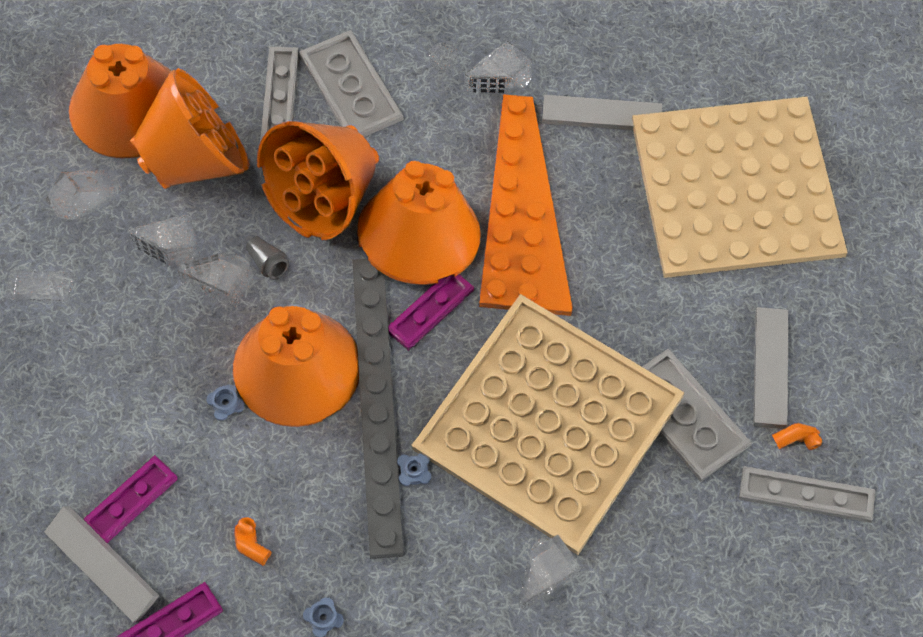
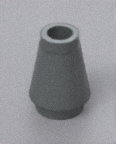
(267, 258)

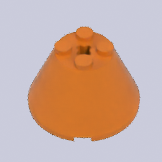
(115, 98)
(185, 137)
(316, 175)
(419, 226)
(296, 367)

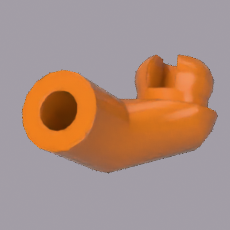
(800, 433)
(247, 541)

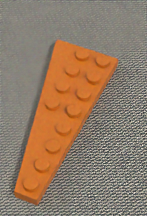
(522, 232)

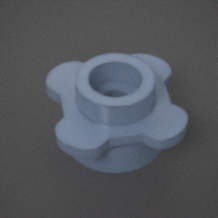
(221, 394)
(409, 477)
(320, 608)

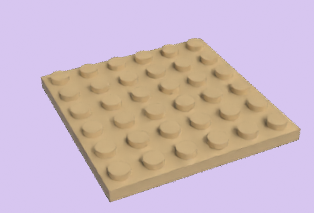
(737, 187)
(548, 423)

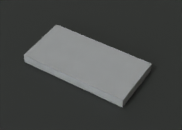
(351, 84)
(698, 426)

